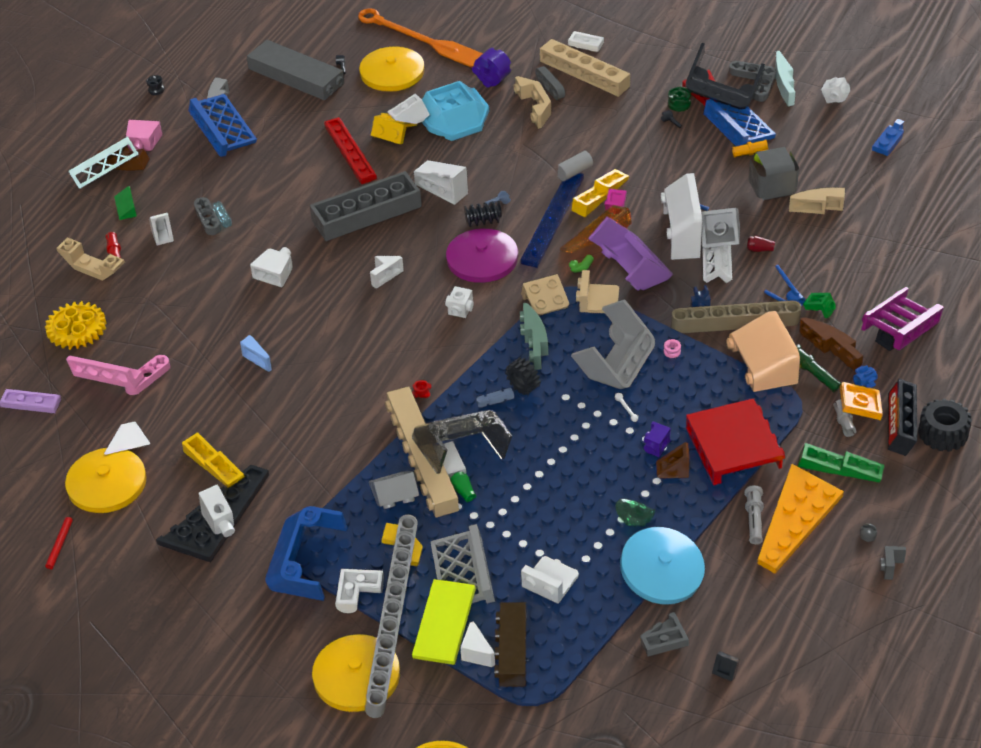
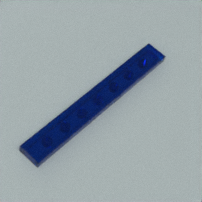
(551, 221)

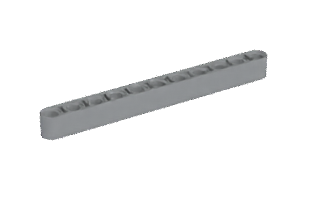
(393, 603)

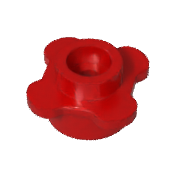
(421, 389)

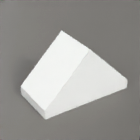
(476, 648)

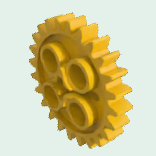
(75, 325)

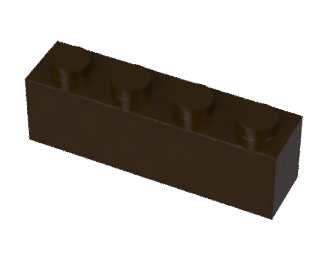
(512, 644)

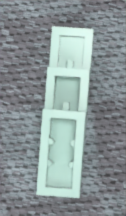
(785, 79)

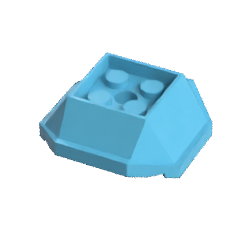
(455, 111)

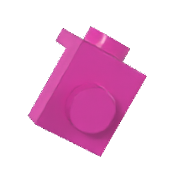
(615, 197)

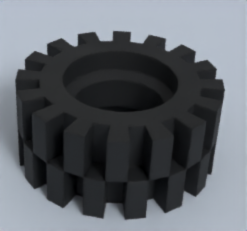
(522, 376)

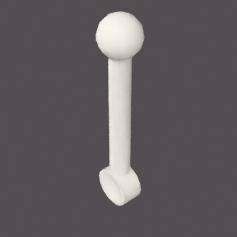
(619, 397)

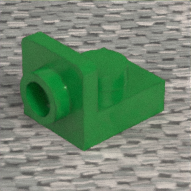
(822, 302)

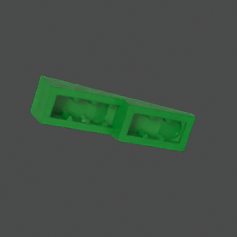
(847, 465)

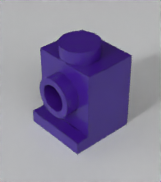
(657, 439)

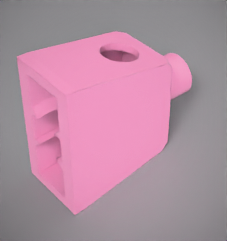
(143, 134)

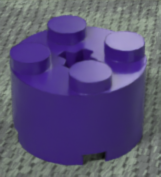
(492, 67)

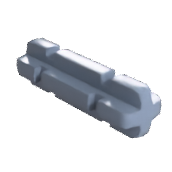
(495, 397)

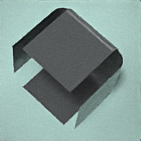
(780, 177)

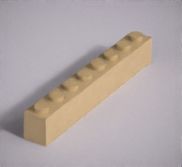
(436, 487)

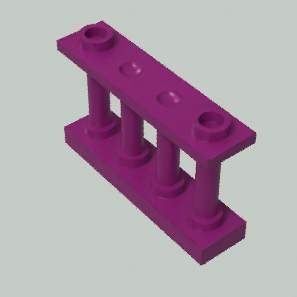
(909, 330)

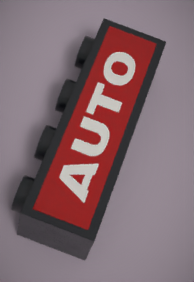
(902, 417)

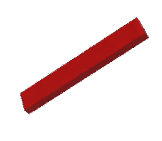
(350, 150)

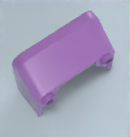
(631, 253)

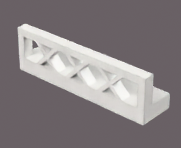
(721, 262)

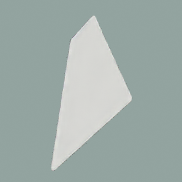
(127, 437)

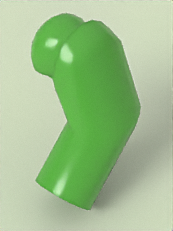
(584, 265)

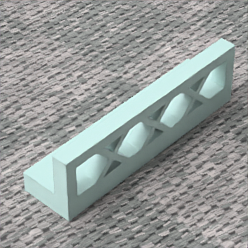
(95, 159)

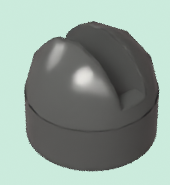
(868, 532)

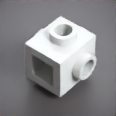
(835, 90)
(460, 302)

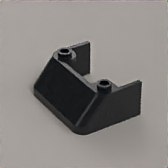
(699, 84)

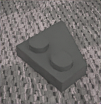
(664, 636)

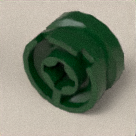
(679, 99)

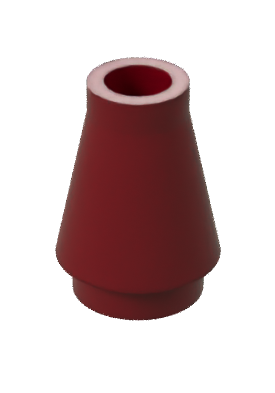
(760, 244)

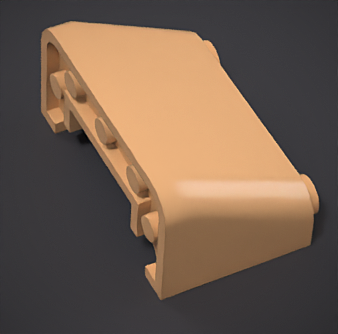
(767, 352)

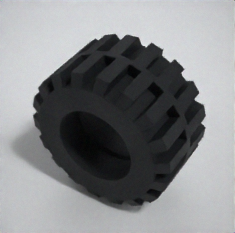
(944, 425)

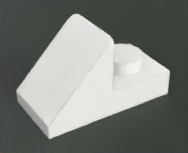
(386, 269)

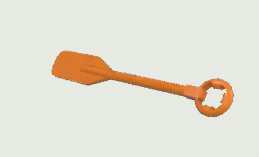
(445, 48)

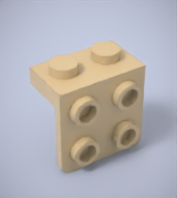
(545, 294)
(595, 296)

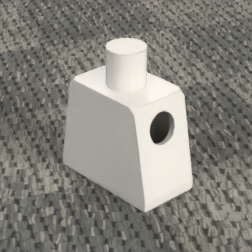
(272, 266)
(216, 511)

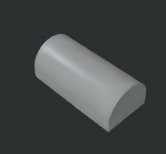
(574, 165)

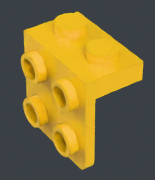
(389, 129)

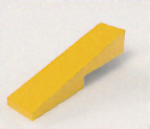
(592, 198)
(211, 460)

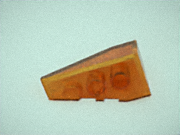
(617, 213)

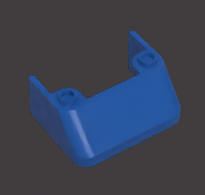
(284, 572)

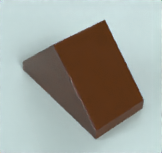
(675, 463)

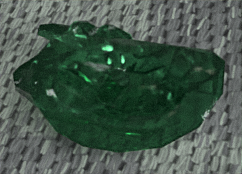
(634, 512)

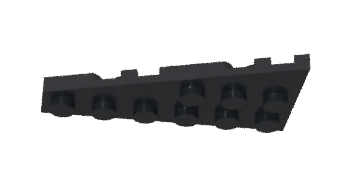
(195, 535)

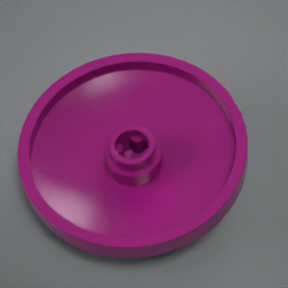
(482, 255)

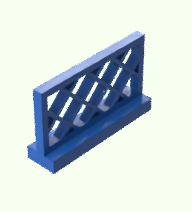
(210, 127)
(731, 127)

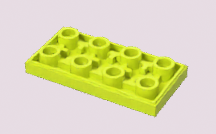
(443, 622)

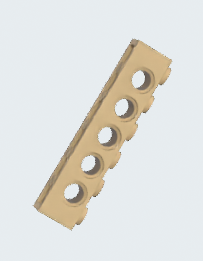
(585, 67)

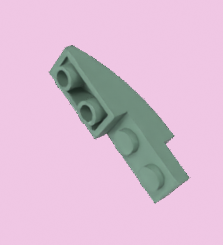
(534, 334)

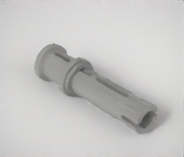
(754, 507)

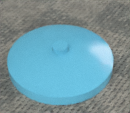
(662, 565)

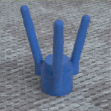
(792, 295)

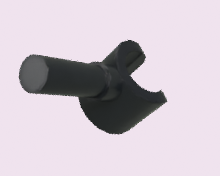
(340, 60)
(668, 115)

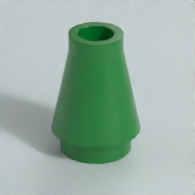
(463, 486)

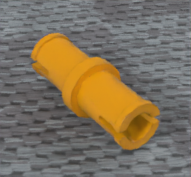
(749, 148)

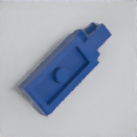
(889, 138)

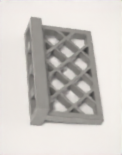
(478, 561)

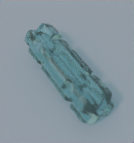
(222, 214)

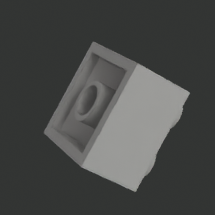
(720, 227)
(394, 488)

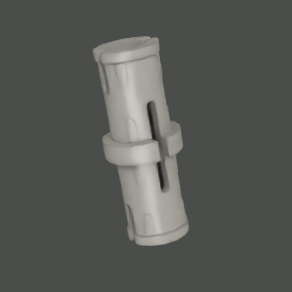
(844, 419)

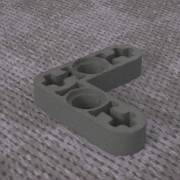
(743, 69)

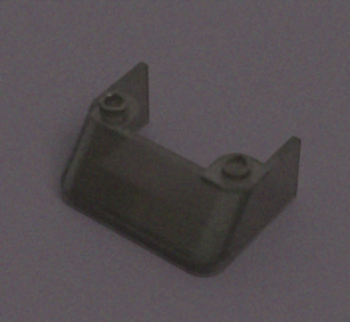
(430, 435)

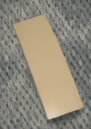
(817, 200)

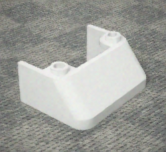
(685, 217)

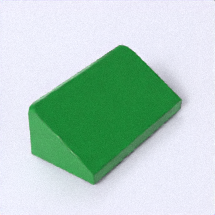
(125, 204)

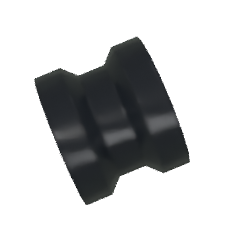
(155, 85)

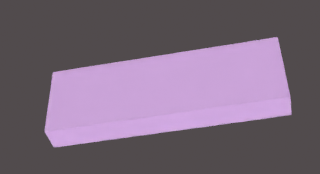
(30, 401)

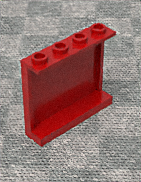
(733, 438)

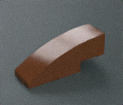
(136, 163)

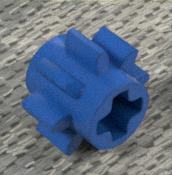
(865, 376)

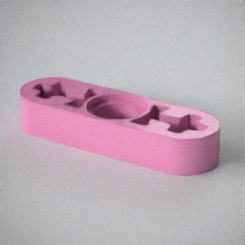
(156, 366)

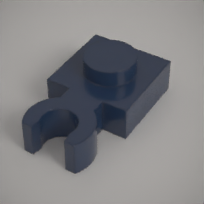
(701, 298)

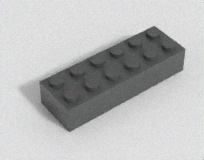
(365, 206)

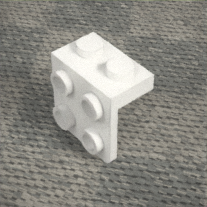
(549, 578)

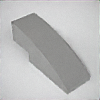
(218, 87)

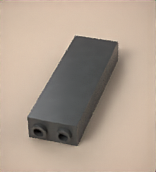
(295, 69)

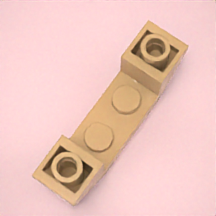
(529, 88)
(73, 253)

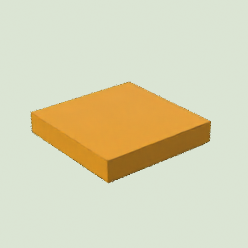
(861, 401)

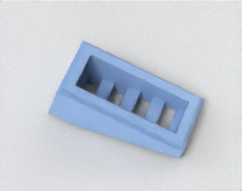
(255, 353)

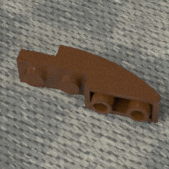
(831, 339)

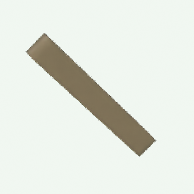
(731, 316)

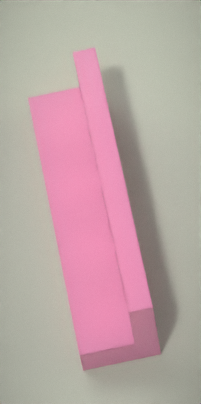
(105, 372)

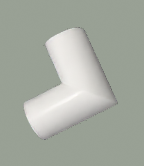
(355, 581)

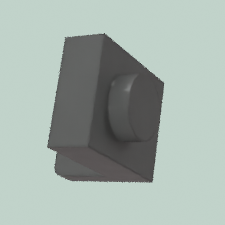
(891, 555)

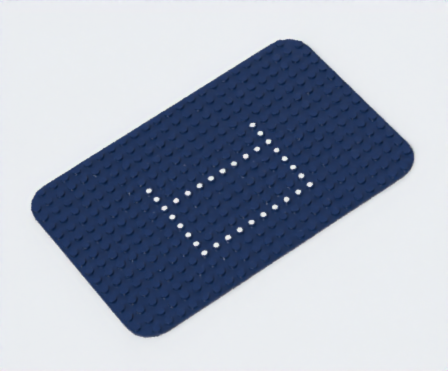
(553, 491)

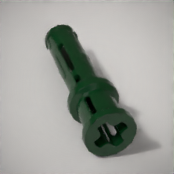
(808, 363)

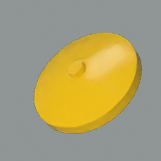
(391, 68)
(105, 481)
(344, 672)

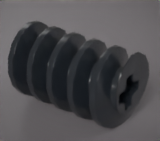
(483, 214)

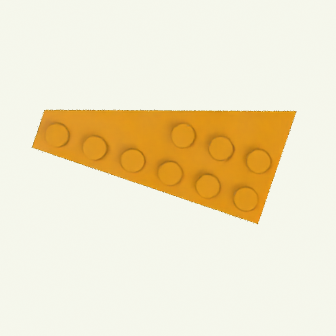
(798, 512)

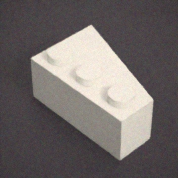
(443, 180)

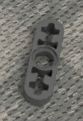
(550, 83)
(206, 221)

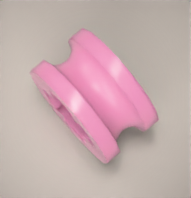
(672, 353)

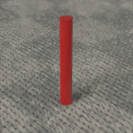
(59, 543)

